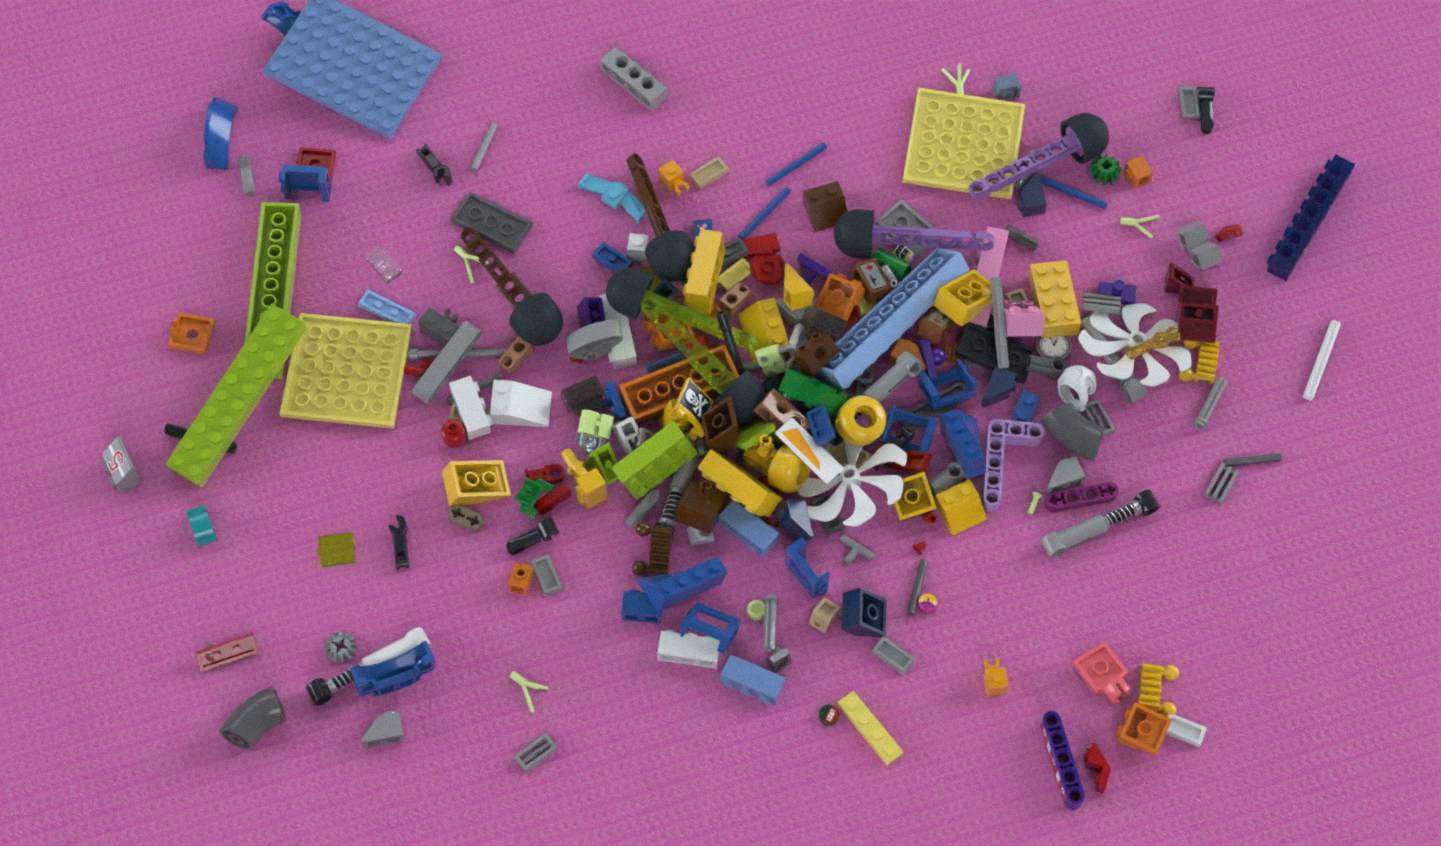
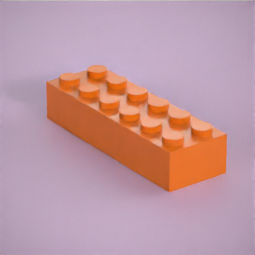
(649, 394)

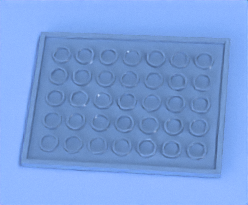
(353, 65)

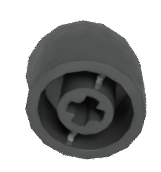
(1074, 431)
(253, 719)

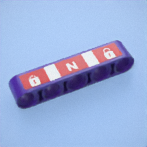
(1062, 769)

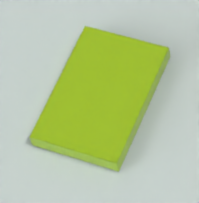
(750, 433)

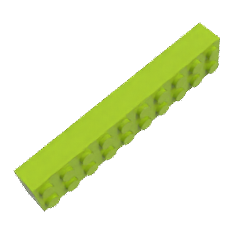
(274, 262)
(236, 395)

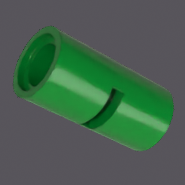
(898, 266)

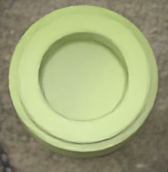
(756, 610)

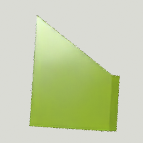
(602, 459)

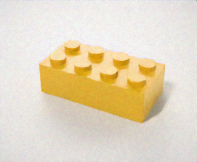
(705, 271)
(1055, 297)
(739, 483)

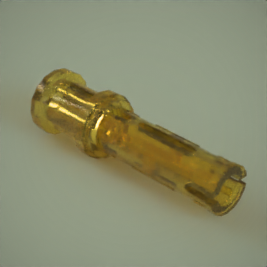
(1159, 340)

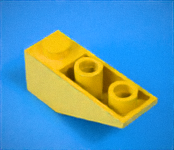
(796, 291)

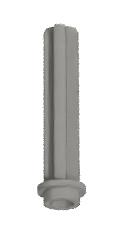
(1201, 421)
(770, 602)

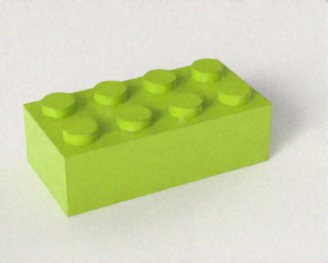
(654, 460)

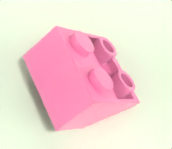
(1023, 319)

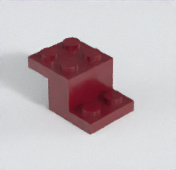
(1197, 314)

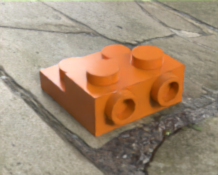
(840, 296)
(658, 338)
(1143, 729)

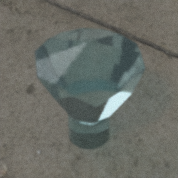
(590, 443)

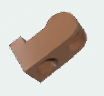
(735, 299)
(515, 355)

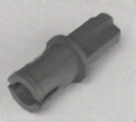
(1021, 237)

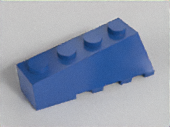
(964, 441)
(676, 587)

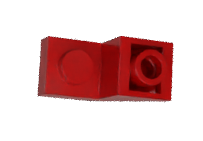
(1097, 762)

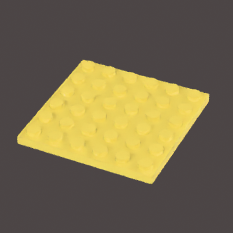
(961, 140)
(347, 371)

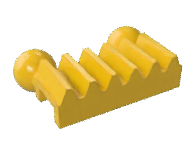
(1205, 364)
(1150, 687)

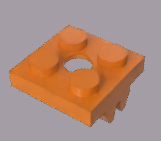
(186, 323)

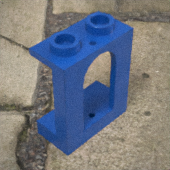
(961, 373)
(900, 415)
(795, 556)
(725, 636)

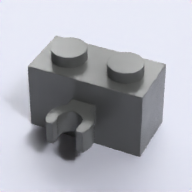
(438, 327)

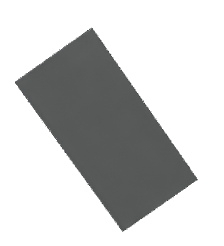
(492, 222)

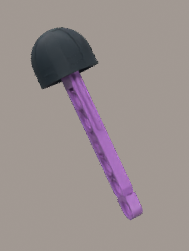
(1083, 137)
(856, 233)

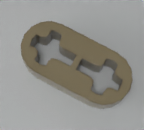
(463, 521)

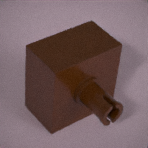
(700, 506)

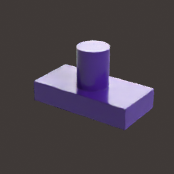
(813, 269)
(1118, 289)

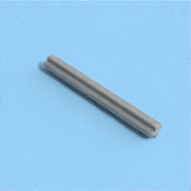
(999, 323)

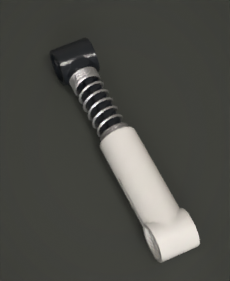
(322, 690)

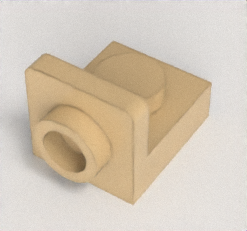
(824, 614)

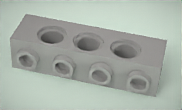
(611, 64)

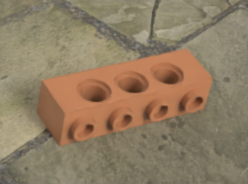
(778, 410)

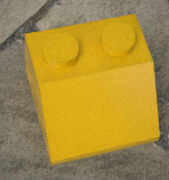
(915, 497)
(960, 507)

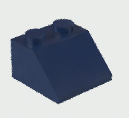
(863, 613)

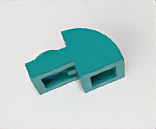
(201, 525)

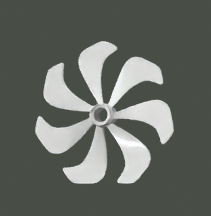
(1123, 368)
(851, 480)

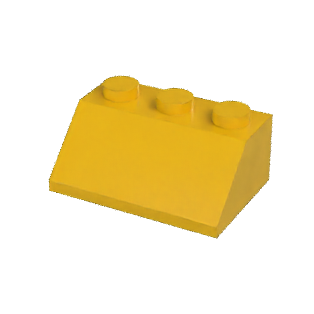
(765, 323)

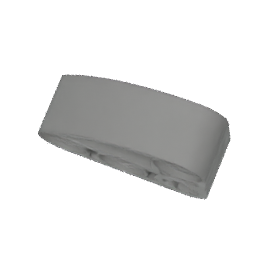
(594, 340)

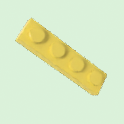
(870, 728)

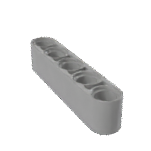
(446, 362)

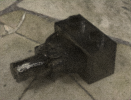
(818, 320)
(584, 396)

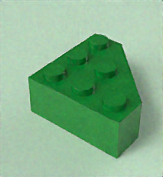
(812, 391)

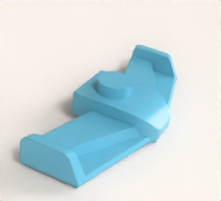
(614, 195)

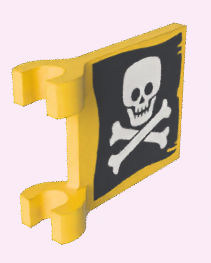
(691, 404)

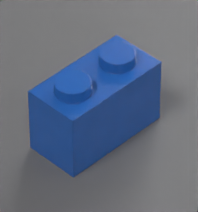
(639, 608)

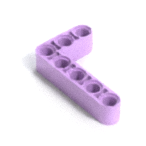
(996, 457)

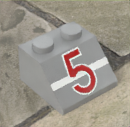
(120, 466)

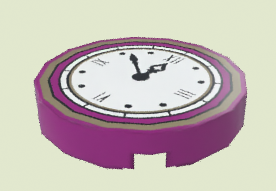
(1054, 346)

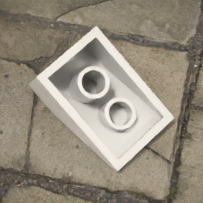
(519, 404)

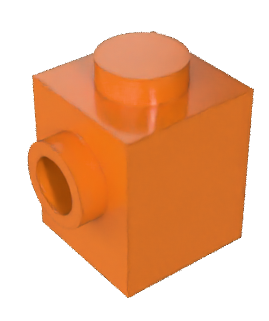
(1138, 171)
(521, 578)

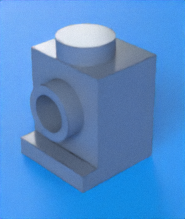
(1006, 87)

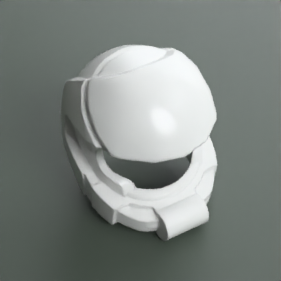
(1081, 380)

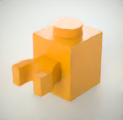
(672, 177)
(994, 679)

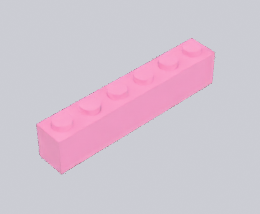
(990, 266)

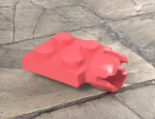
(1103, 672)

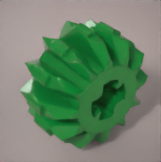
(1105, 169)

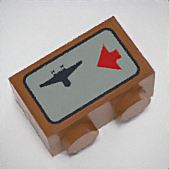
(873, 280)
(934, 326)

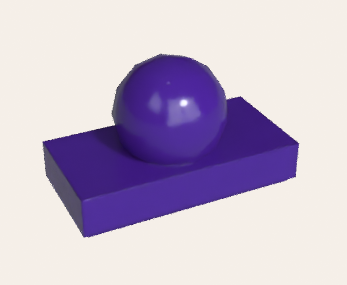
(931, 357)

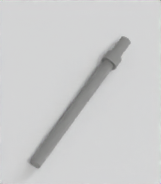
(414, 354)

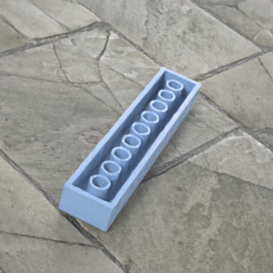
(891, 317)

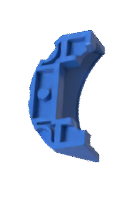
(280, 16)
(217, 133)
(394, 673)

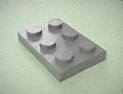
(904, 216)

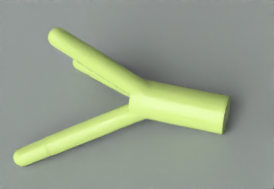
(959, 84)
(1135, 222)
(466, 256)
(524, 683)

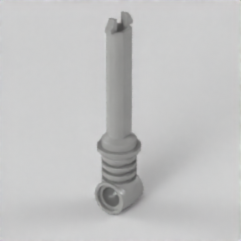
(1131, 387)

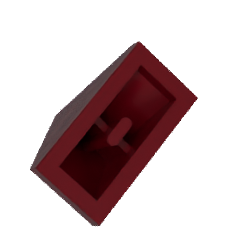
(1176, 276)

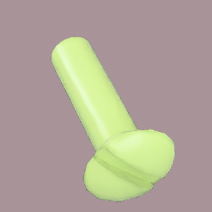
(1037, 495)

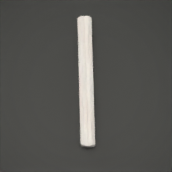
(1321, 360)

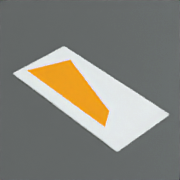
(808, 451)

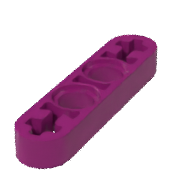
(1080, 493)

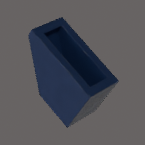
(1032, 198)
(999, 387)
(795, 519)

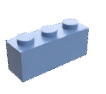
(748, 528)
(752, 680)

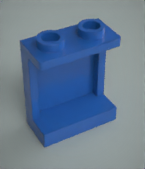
(305, 179)

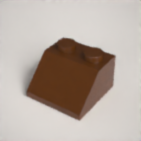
(824, 205)
(720, 426)

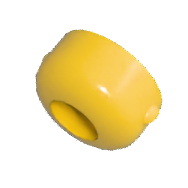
(850, 430)
(787, 471)

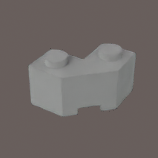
(1195, 241)

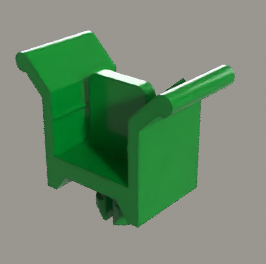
(529, 494)

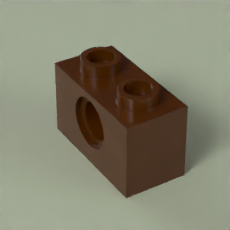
(815, 353)

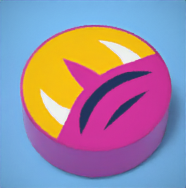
(927, 603)

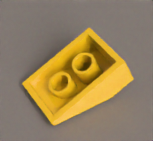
(964, 297)
(475, 482)

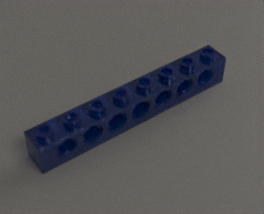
(1282, 266)

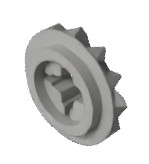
(344, 654)

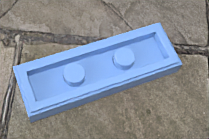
(385, 308)

